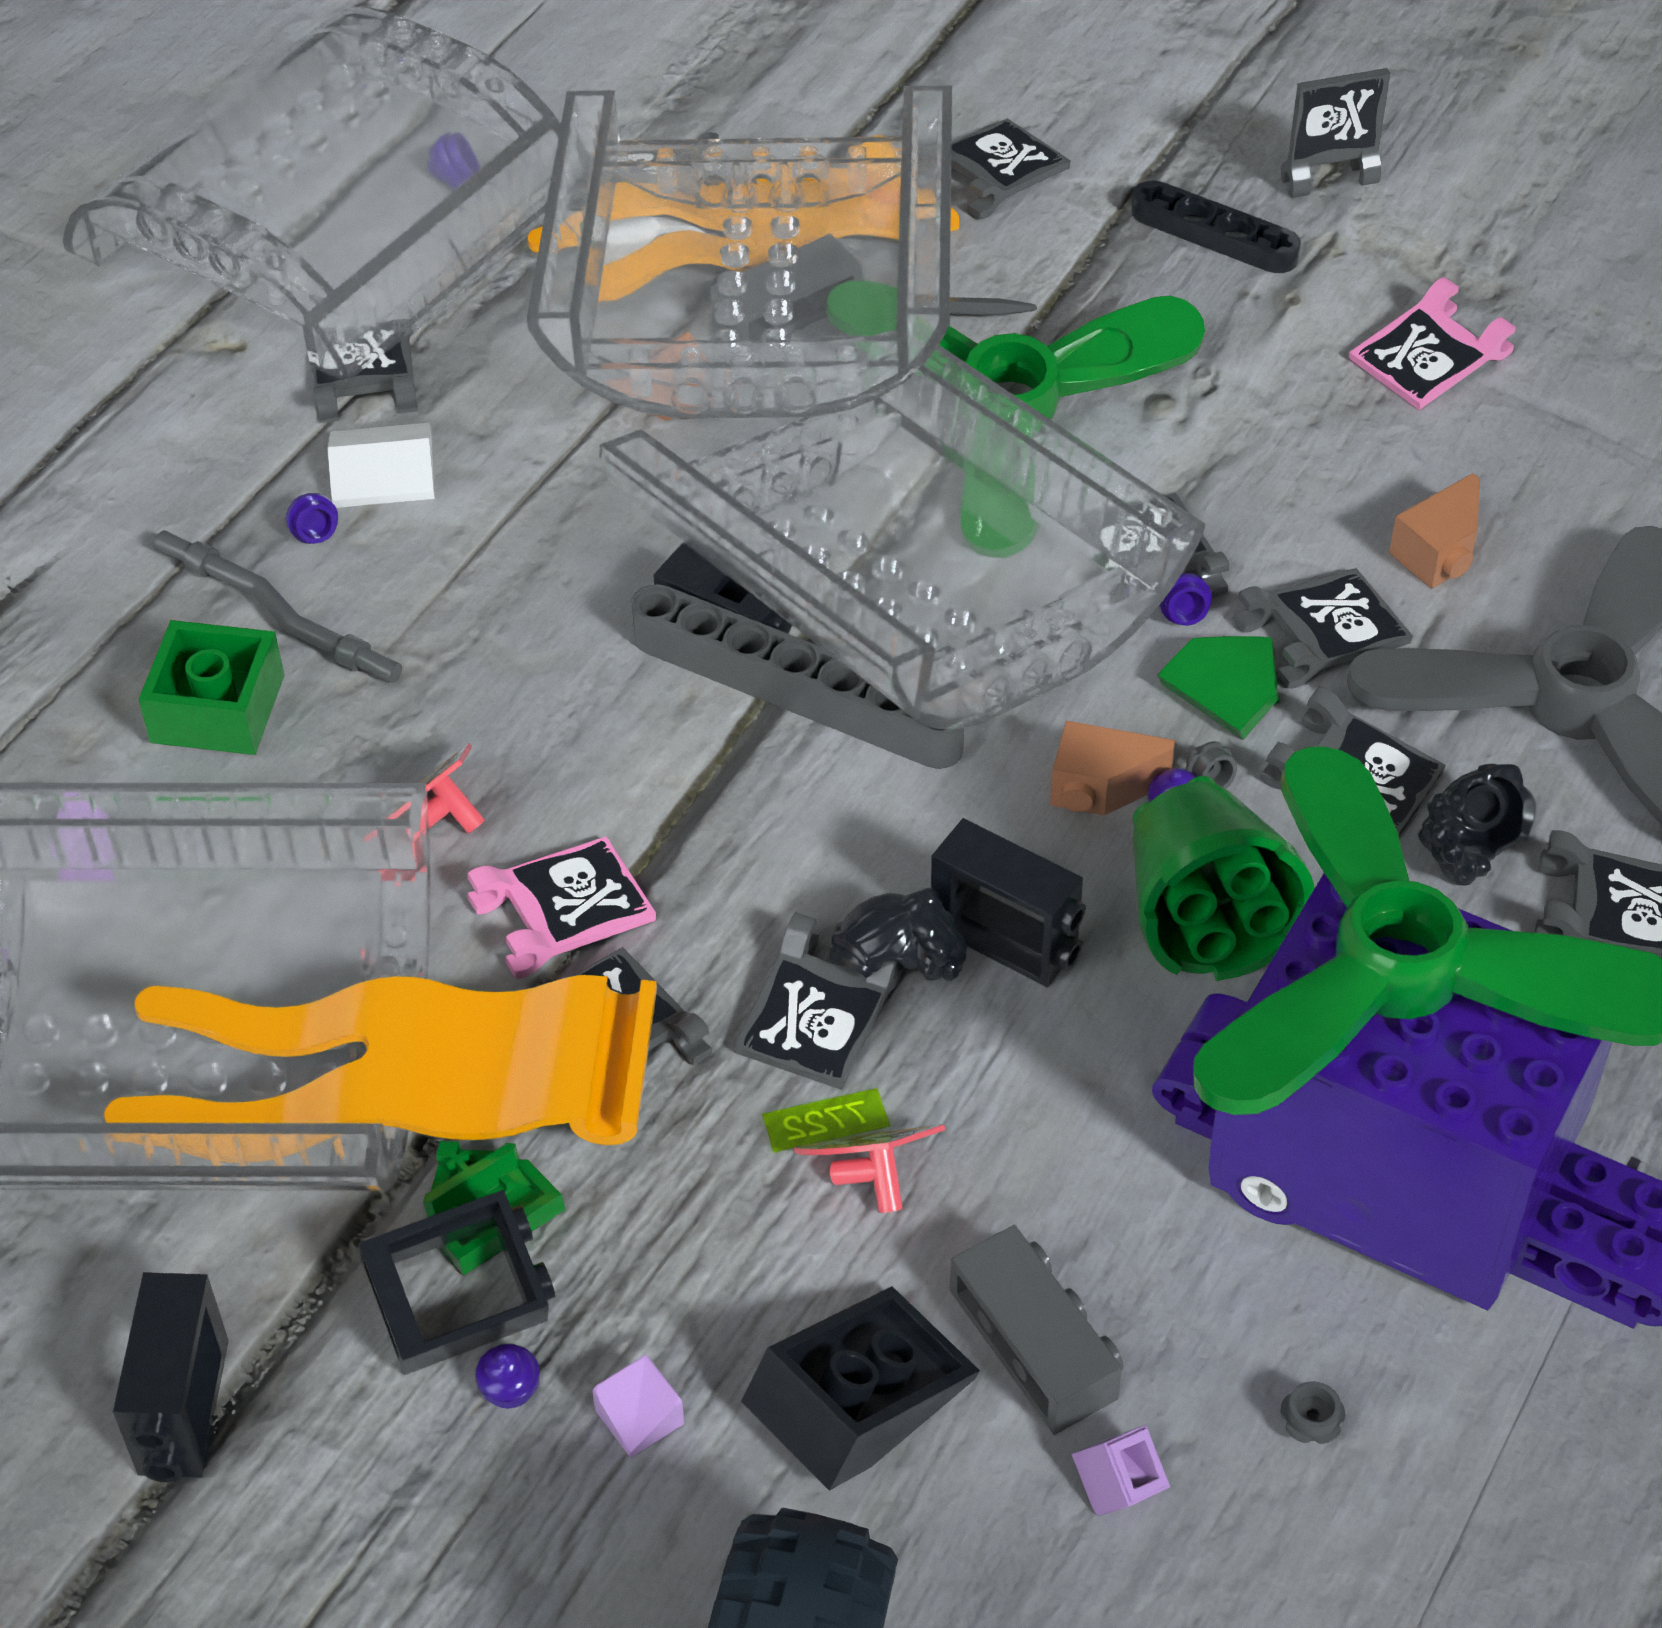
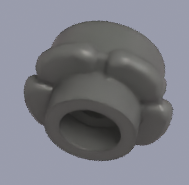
(1213, 761)
(1314, 1398)

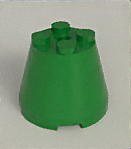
(1213, 881)

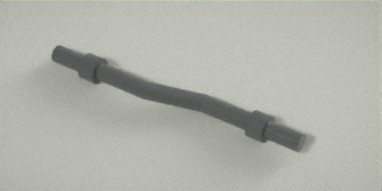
(347, 649)

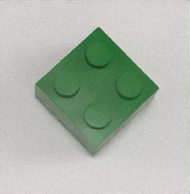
(212, 687)

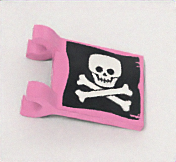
(1429, 351)
(562, 901)

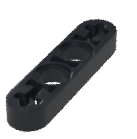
(1264, 247)

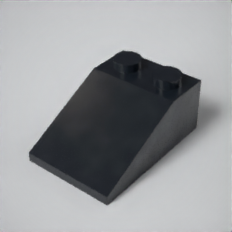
(856, 1385)

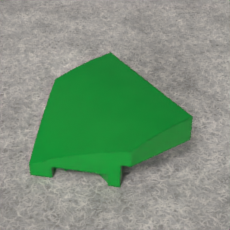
(1226, 679)
(478, 1173)

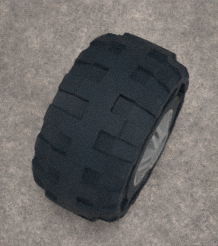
(804, 1574)

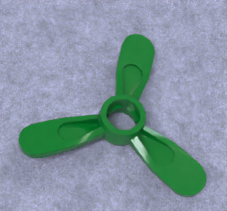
(1096, 356)
(1301, 1028)

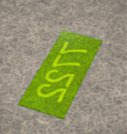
(825, 1120)

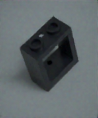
(981, 858)
(513, 1231)
(171, 1376)

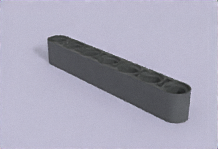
(781, 672)

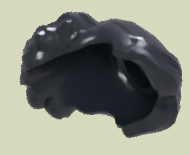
(1478, 820)
(903, 930)

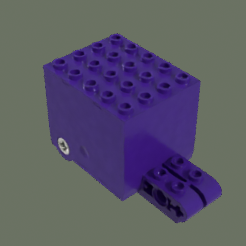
(1436, 1145)

